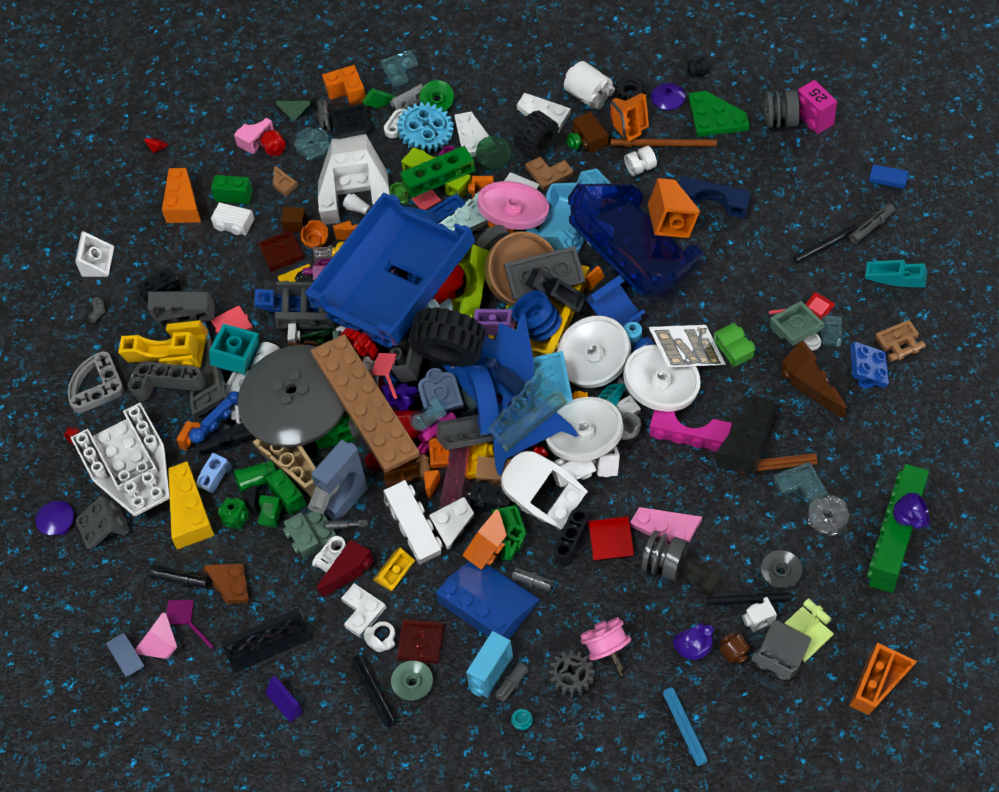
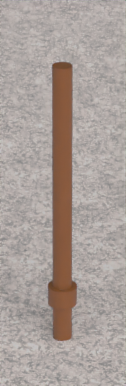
(664, 142)

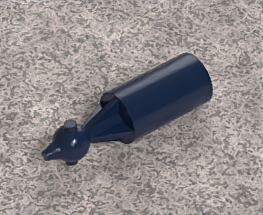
(505, 377)

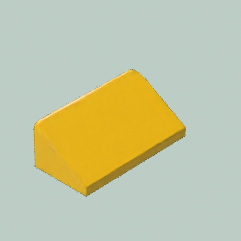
(394, 569)

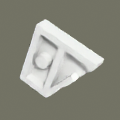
(452, 520)

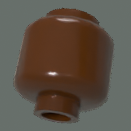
(734, 648)

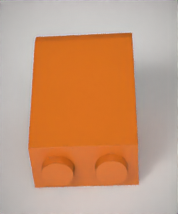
(672, 210)

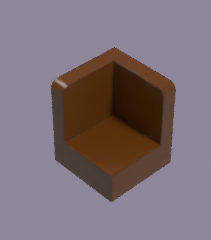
(293, 219)

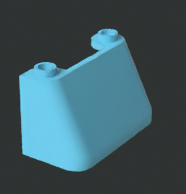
(556, 227)

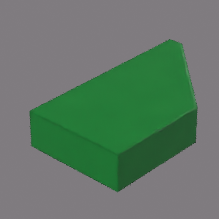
(377, 98)

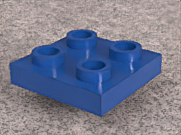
(869, 365)

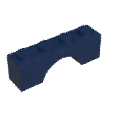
(733, 199)

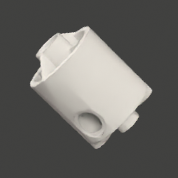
(588, 85)

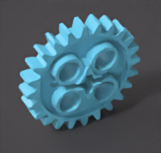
(425, 127)

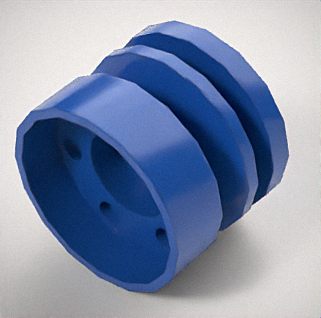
(539, 313)

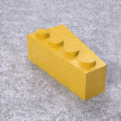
(187, 510)

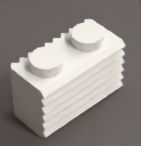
(232, 219)

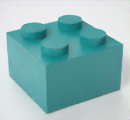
(234, 349)

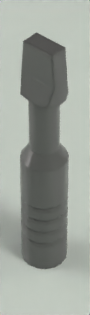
(344, 524)

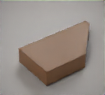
(283, 182)

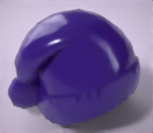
(911, 511)
(694, 642)

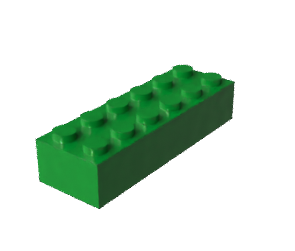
(894, 537)

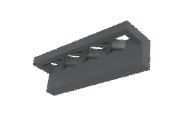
(459, 431)

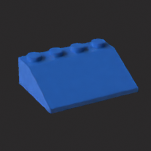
(486, 600)

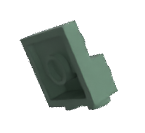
(796, 323)
(307, 533)

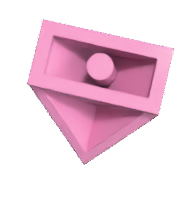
(159, 640)

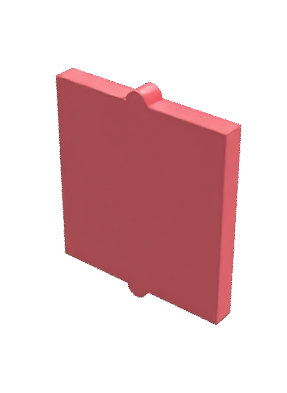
(233, 317)

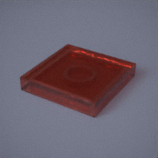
(280, 250)
(420, 641)

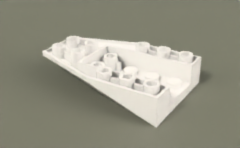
(127, 461)

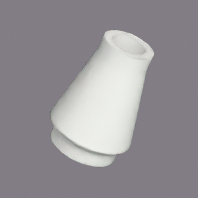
(355, 204)

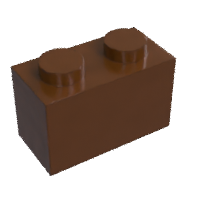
(591, 132)

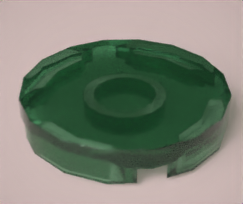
(493, 153)

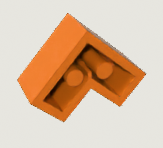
(344, 82)

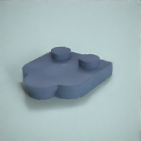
(441, 386)

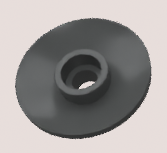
(783, 561)

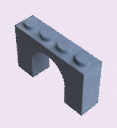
(343, 468)

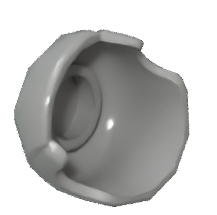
(631, 426)

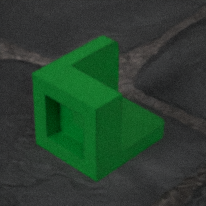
(270, 511)

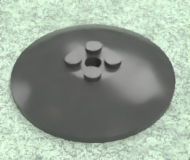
(284, 417)

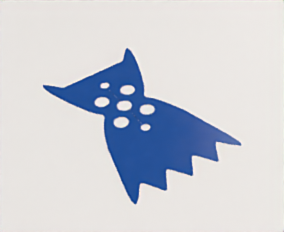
(513, 351)

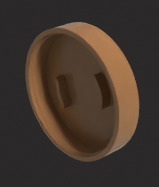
(509, 249)

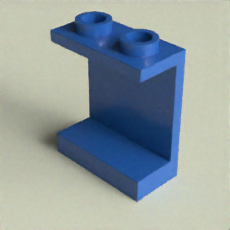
(614, 303)

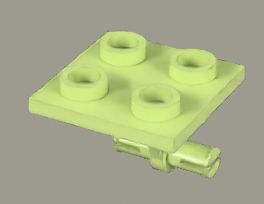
(811, 626)

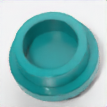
(522, 719)

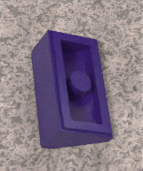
(283, 699)

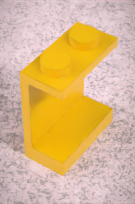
(199, 331)

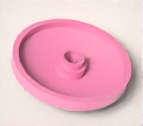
(513, 205)

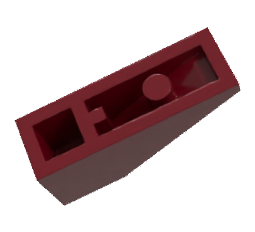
(347, 567)

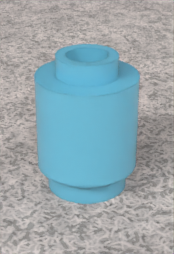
(634, 332)

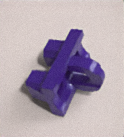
(406, 396)

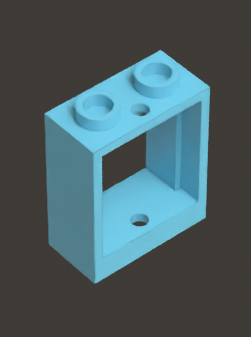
(489, 665)

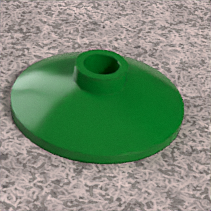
(437, 89)

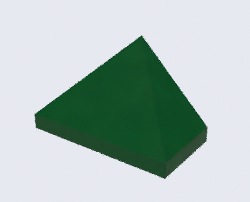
(294, 108)

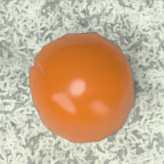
(314, 234)

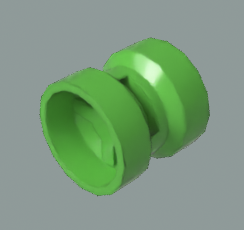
(398, 190)

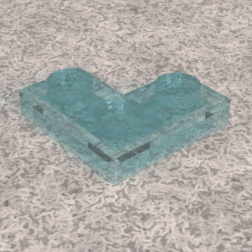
(395, 66)
(802, 478)

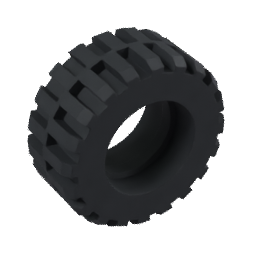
(447, 337)

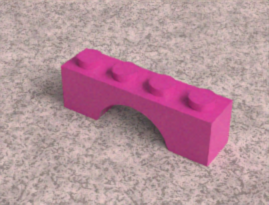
(666, 426)

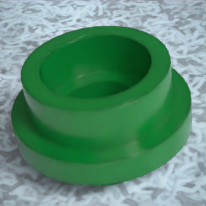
(573, 141)

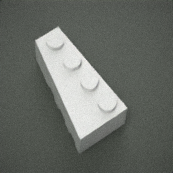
(412, 522)

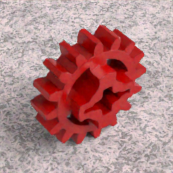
(361, 343)

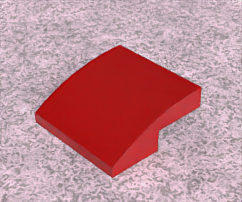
(611, 538)

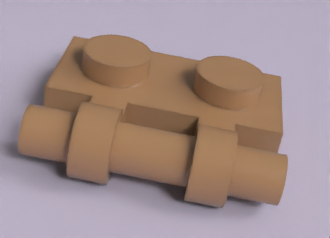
(898, 335)

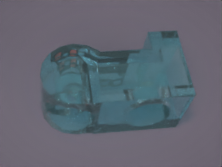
(427, 416)

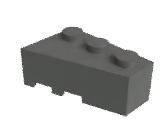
(180, 307)

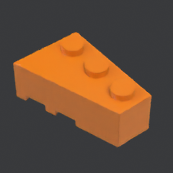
(179, 199)
(879, 677)

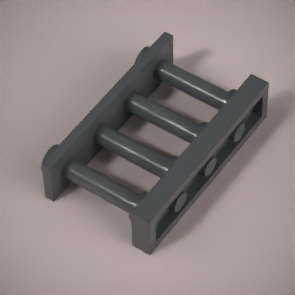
(303, 319)

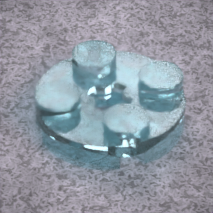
(314, 150)

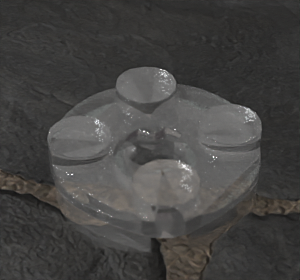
(825, 525)

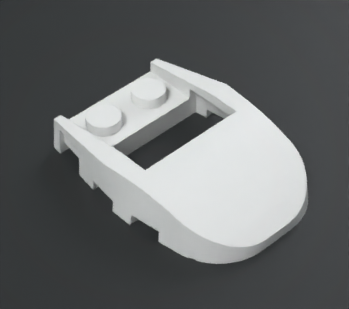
(525, 477)

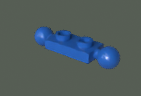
(212, 421)

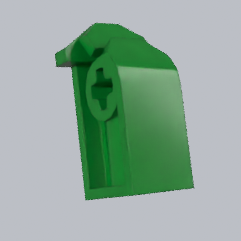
(514, 531)

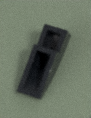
(556, 289)

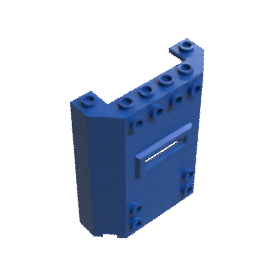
(357, 280)

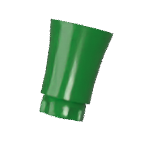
(253, 475)

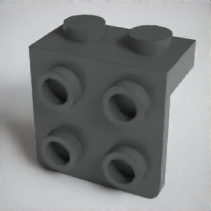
(100, 520)
(782, 650)

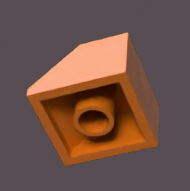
(486, 542)

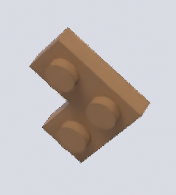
(546, 176)

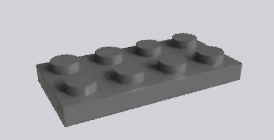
(559, 264)

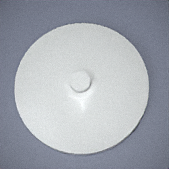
(595, 351)
(658, 385)
(597, 426)

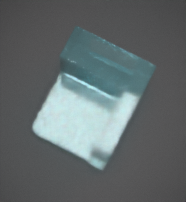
(832, 331)

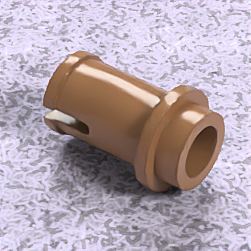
(423, 464)

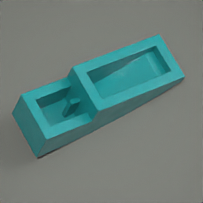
(897, 273)

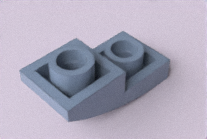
(125, 655)

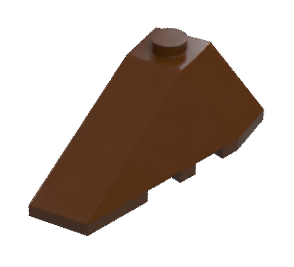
(804, 374)

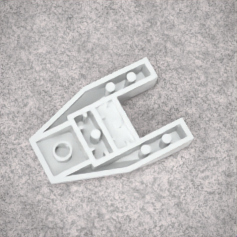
(349, 168)

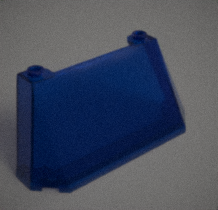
(624, 236)

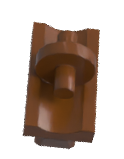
(408, 472)

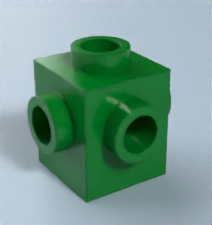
(233, 513)

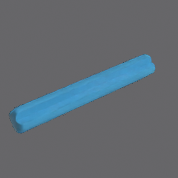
(685, 726)

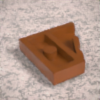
(229, 581)

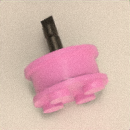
(605, 641)

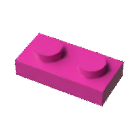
(431, 430)

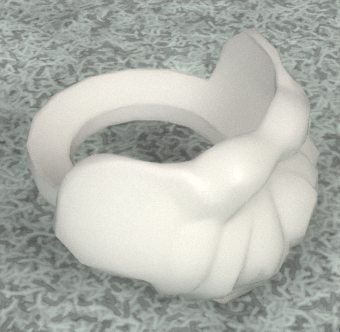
(374, 642)

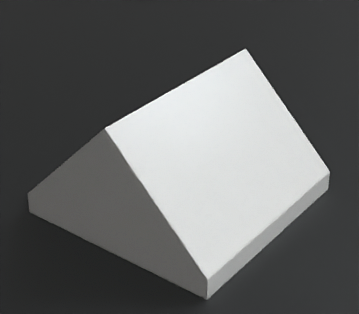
(93, 256)

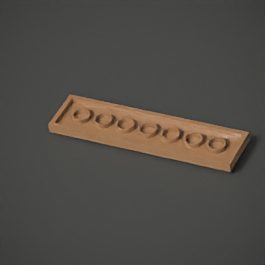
(365, 403)

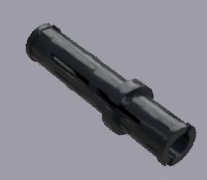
(187, 578)

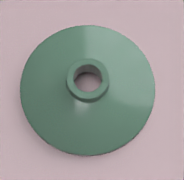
(409, 672)

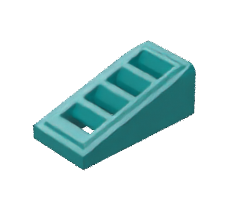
(612, 395)

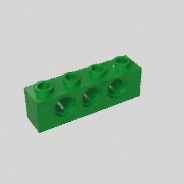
(437, 171)

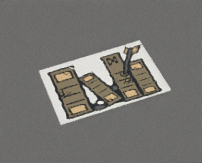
(687, 346)

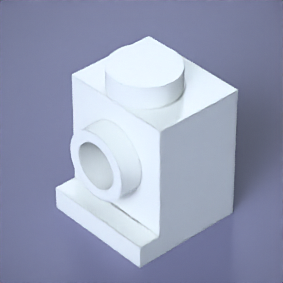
(759, 615)

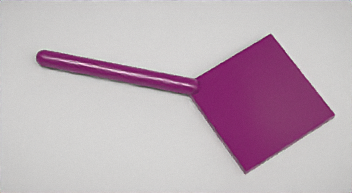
(180, 613)

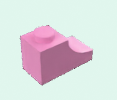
(249, 136)

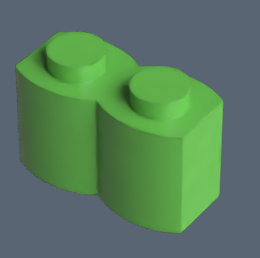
(734, 344)

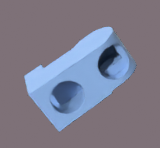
(213, 472)

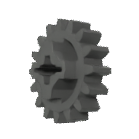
(564, 679)

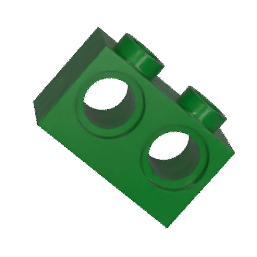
(338, 433)

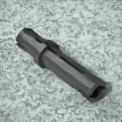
(877, 218)

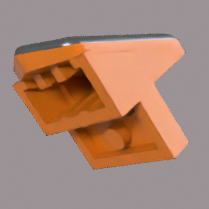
(630, 116)

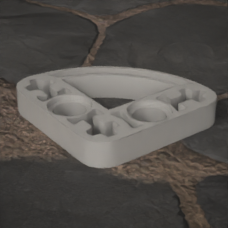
(108, 384)

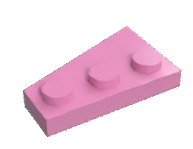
(666, 522)

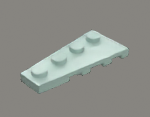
(467, 215)

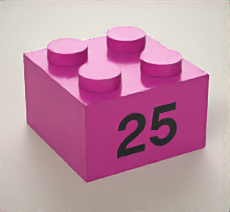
(816, 107)

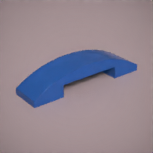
(271, 302)
(484, 396)

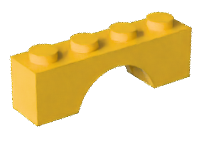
(139, 349)

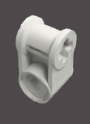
(328, 555)

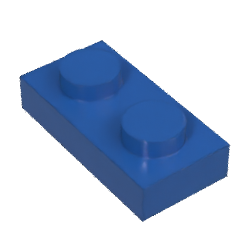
(447, 207)

